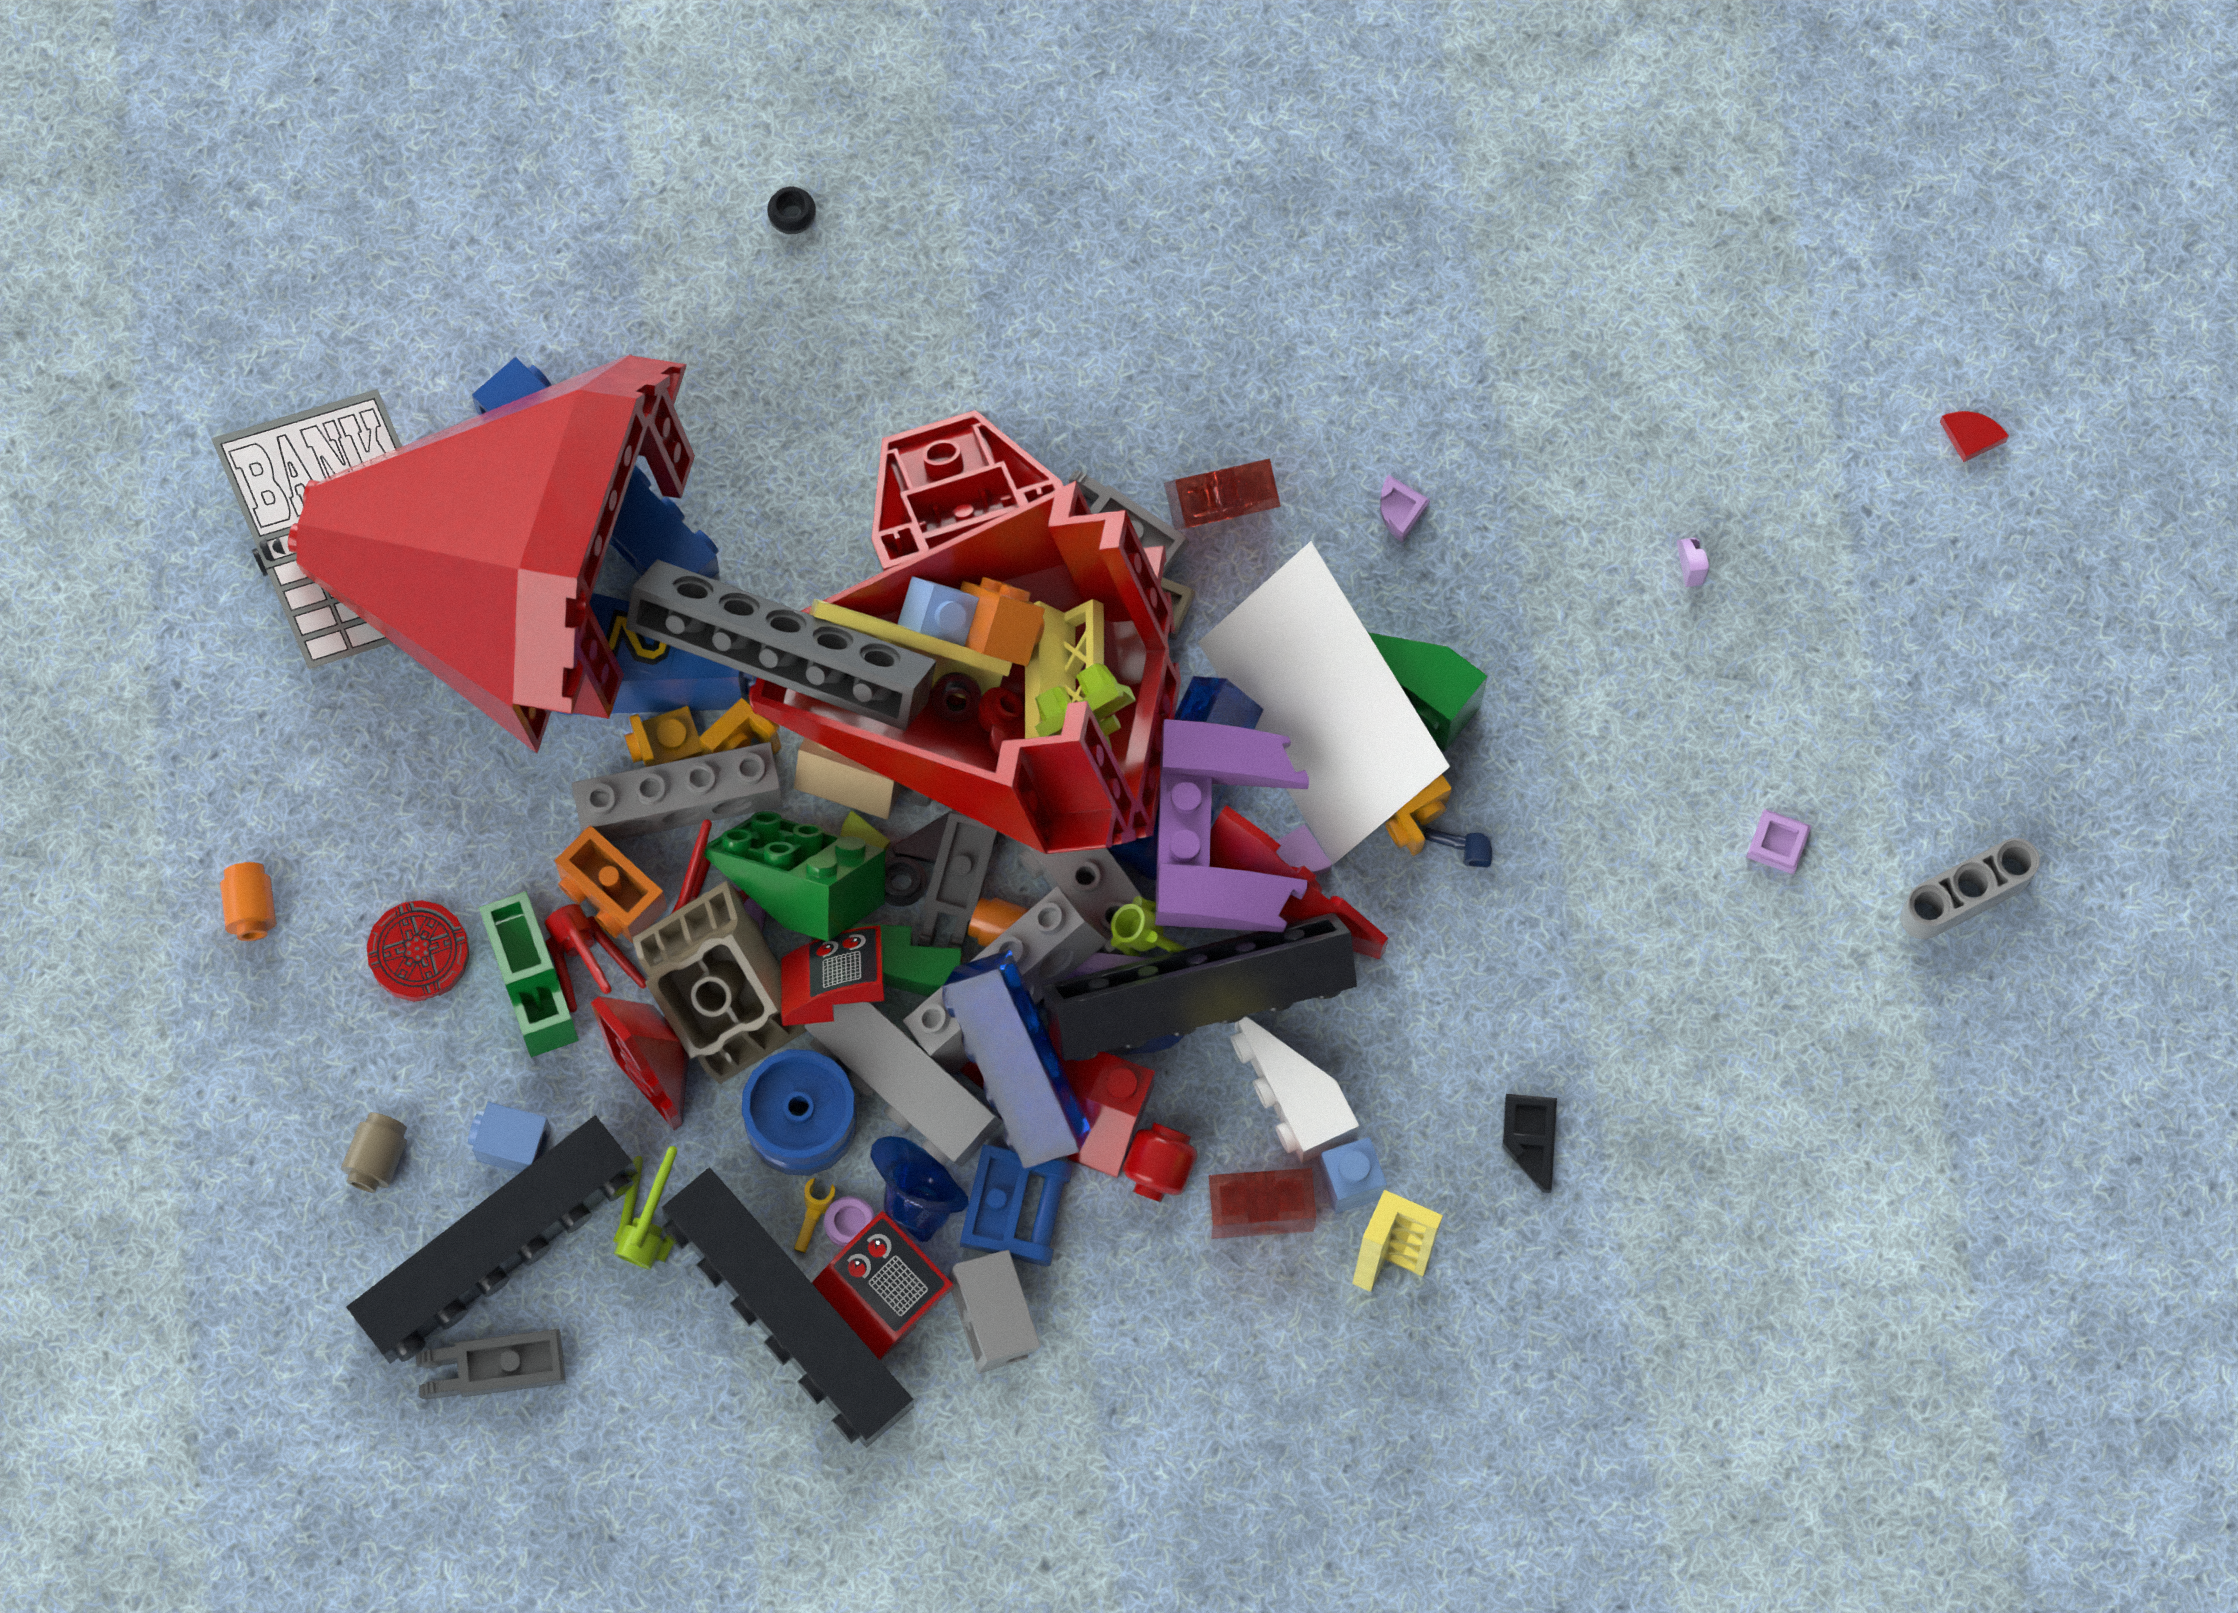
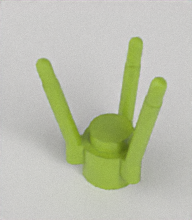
(1135, 929)
(641, 1240)

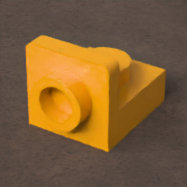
(737, 729)
(663, 738)
(1423, 807)

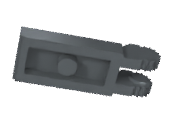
(958, 877)
(496, 1364)

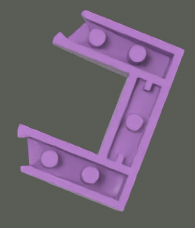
(1186, 887)

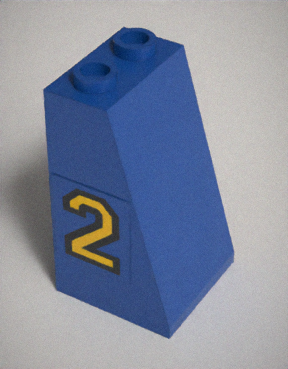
(661, 675)

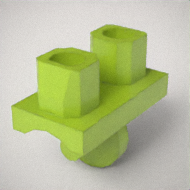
(1102, 694)

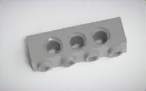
(679, 793)
(1047, 948)

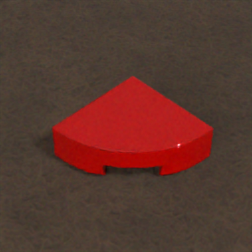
(1972, 433)

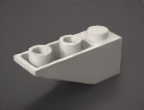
(1304, 1096)

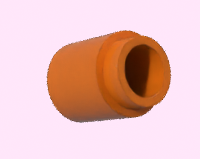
(247, 901)
(993, 919)

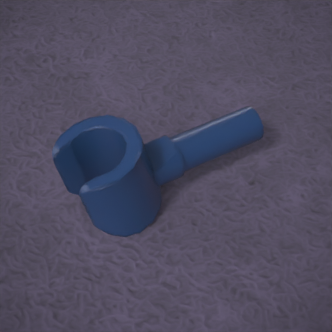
(1475, 846)

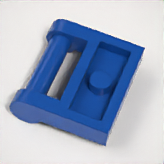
(998, 1203)

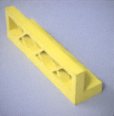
(949, 656)
(1057, 659)
(1396, 1233)

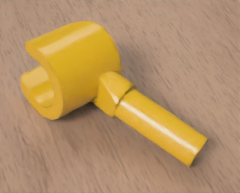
(814, 1210)

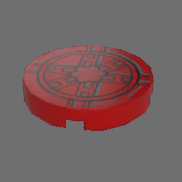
(417, 950)

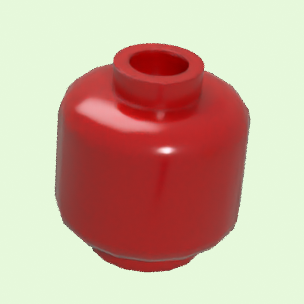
(1160, 1162)

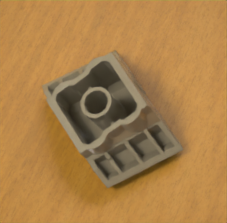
(716, 982)

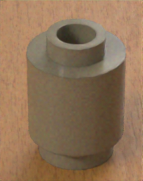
(374, 1152)

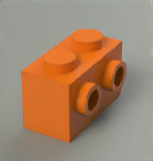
(1004, 621)
(610, 884)

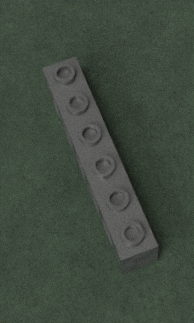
(780, 644)

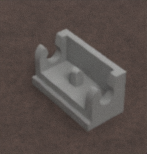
(993, 1311)

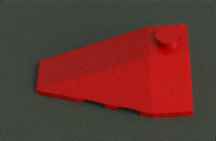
(1245, 847)
(646, 1052)
(1112, 1099)

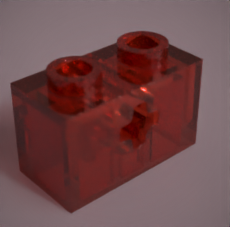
(1222, 494)
(1261, 1203)

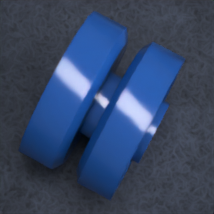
(797, 1082)

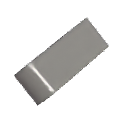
(1984, 871)

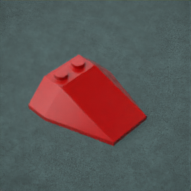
(947, 482)

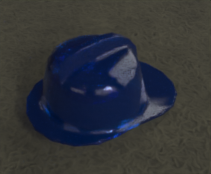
(917, 1187)

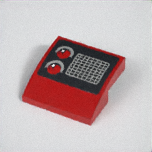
(831, 974)
(882, 1284)

